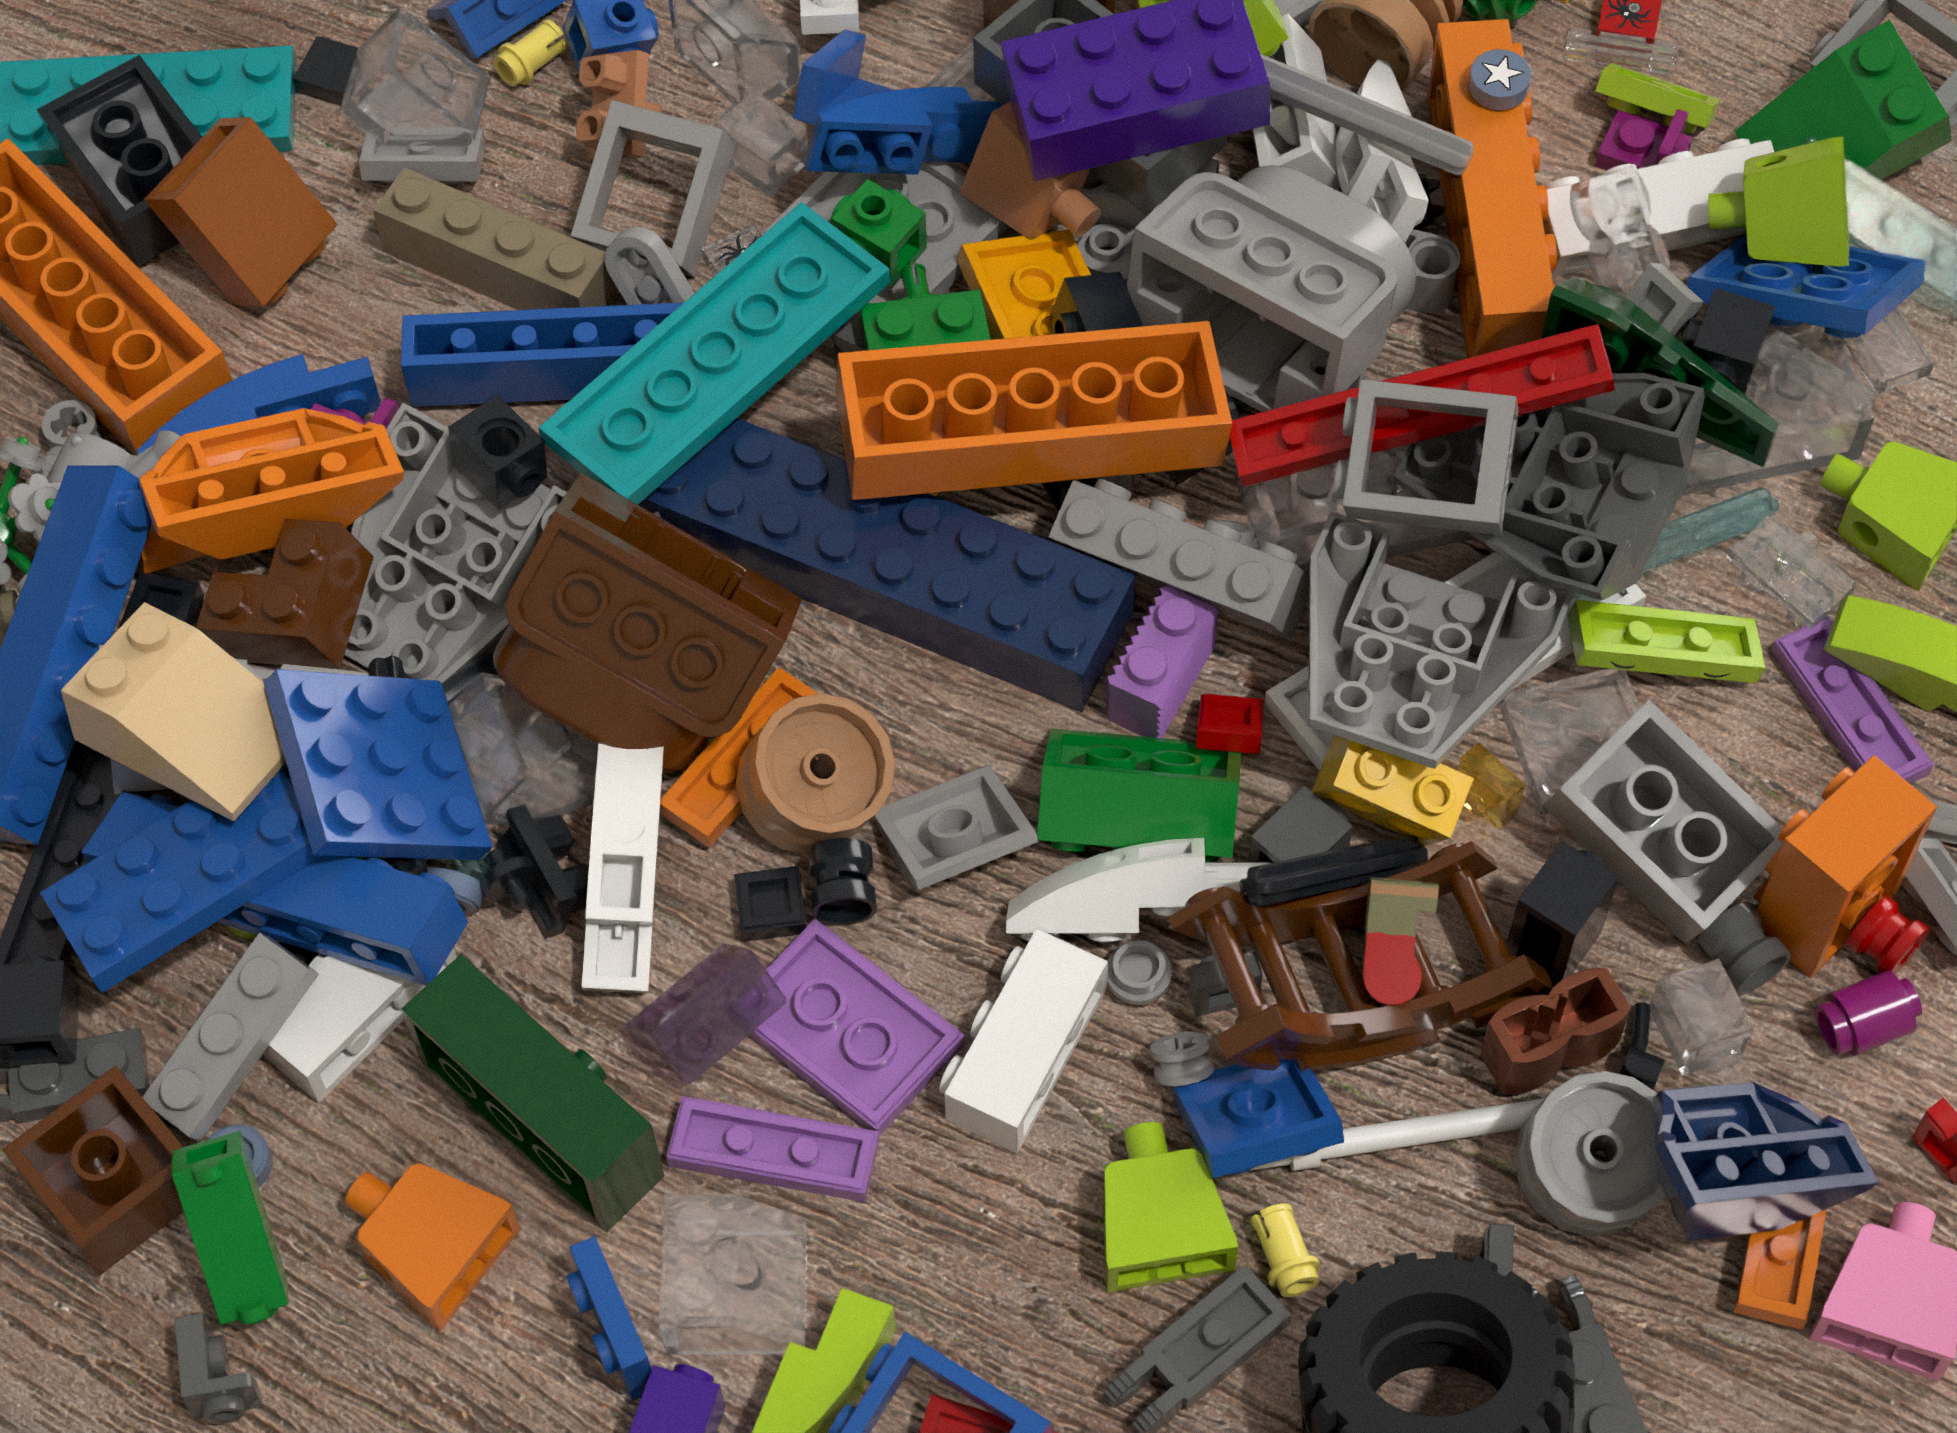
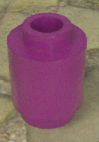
(1868, 1014)

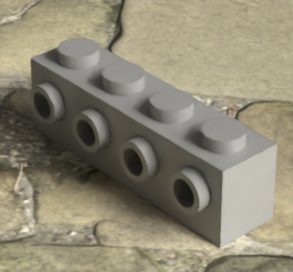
(1165, 551)

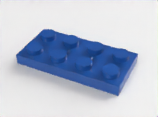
(177, 880)

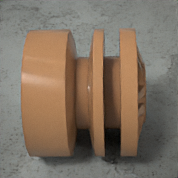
(1362, 31)

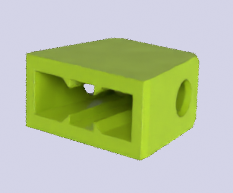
(1791, 205)
(1898, 508)
(1162, 1215)

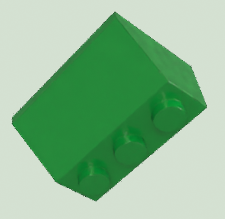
(1136, 792)

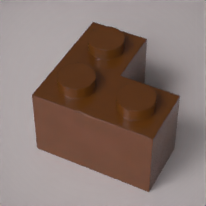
(301, 607)

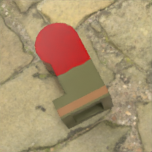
(1390, 935)

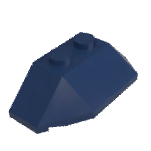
(1751, 1159)

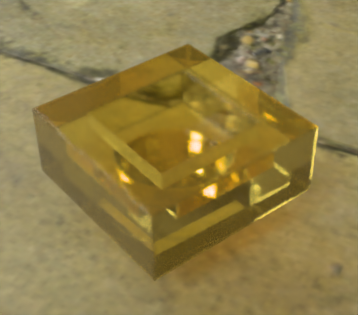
(1495, 788)

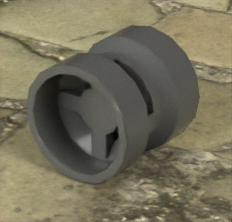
(1742, 947)

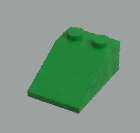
(1861, 93)

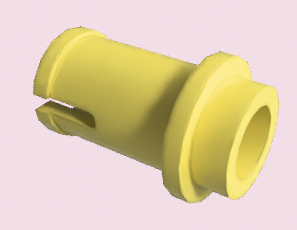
(520, 60)
(1291, 1266)

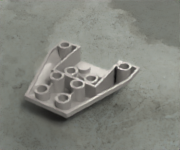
(439, 558)
(1409, 656)

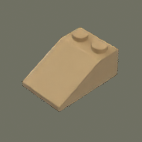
(177, 712)

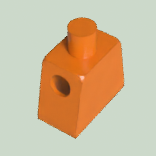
(430, 1236)

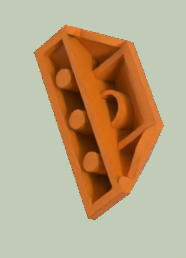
(240, 481)

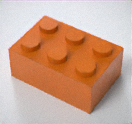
(1841, 861)

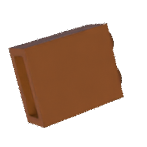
(242, 212)

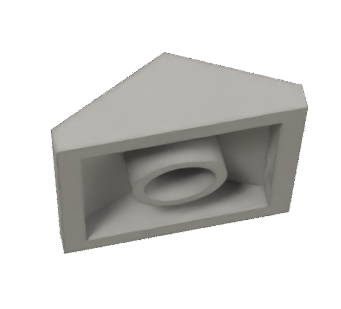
(953, 828)

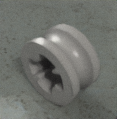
(65, 414)
(1181, 1058)

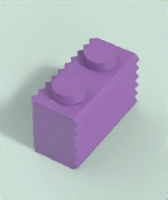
(1161, 663)

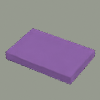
(853, 1029)

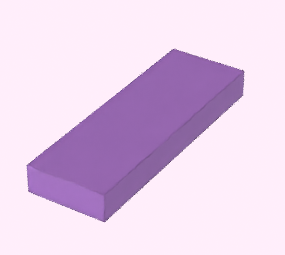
(1849, 704)
(773, 1149)

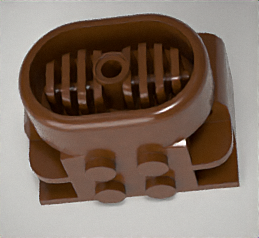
(638, 628)

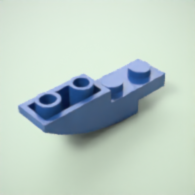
(898, 131)
(276, 390)

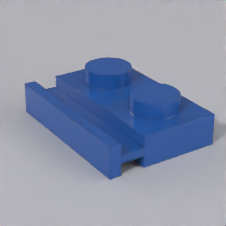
(618, 1341)

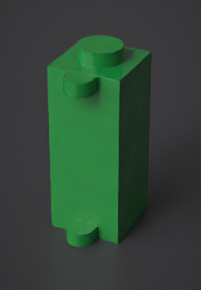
(230, 1229)

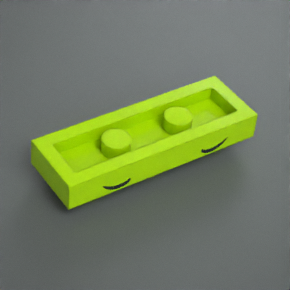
(1666, 641)

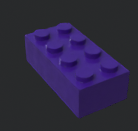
(1135, 84)

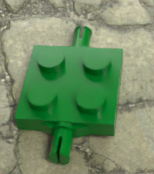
(923, 316)

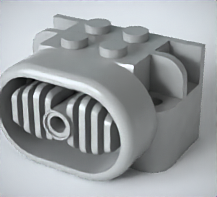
(1283, 273)

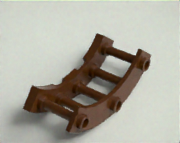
(1366, 1029)

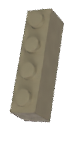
(489, 247)

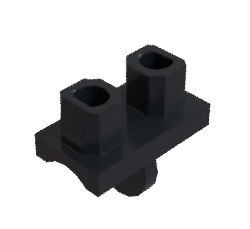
(529, 874)

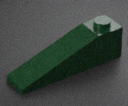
(1642, 345)

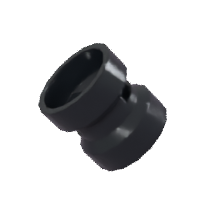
(842, 876)

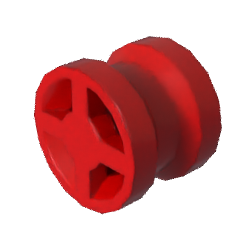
(1887, 936)

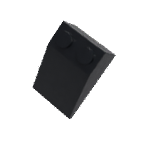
(121, 143)

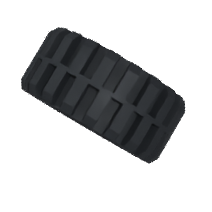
(1438, 1316)

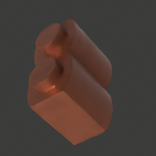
(1567, 1028)

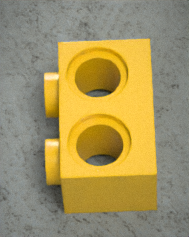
(1393, 790)

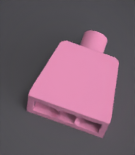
(1895, 1296)

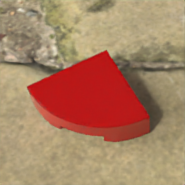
(1938, 1137)

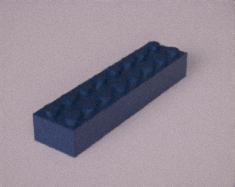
(904, 562)

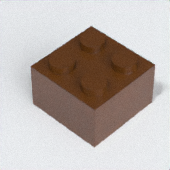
(102, 1169)

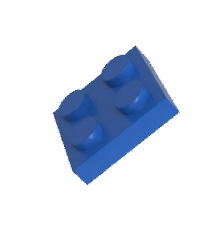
(1257, 1116)

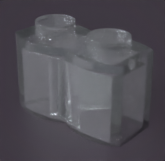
(1615, 219)

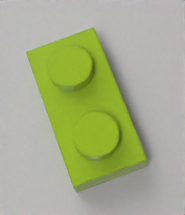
(1633, 90)

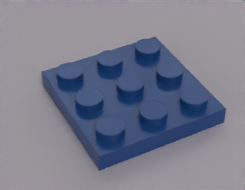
(1840, 299)
(376, 766)

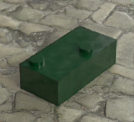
(535, 1092)

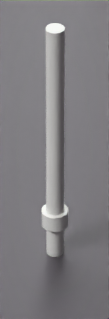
(1417, 1132)

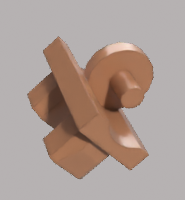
(616, 78)

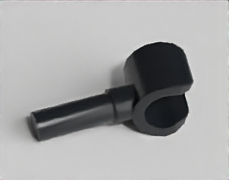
(1639, 1063)

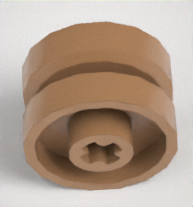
(838, 745)

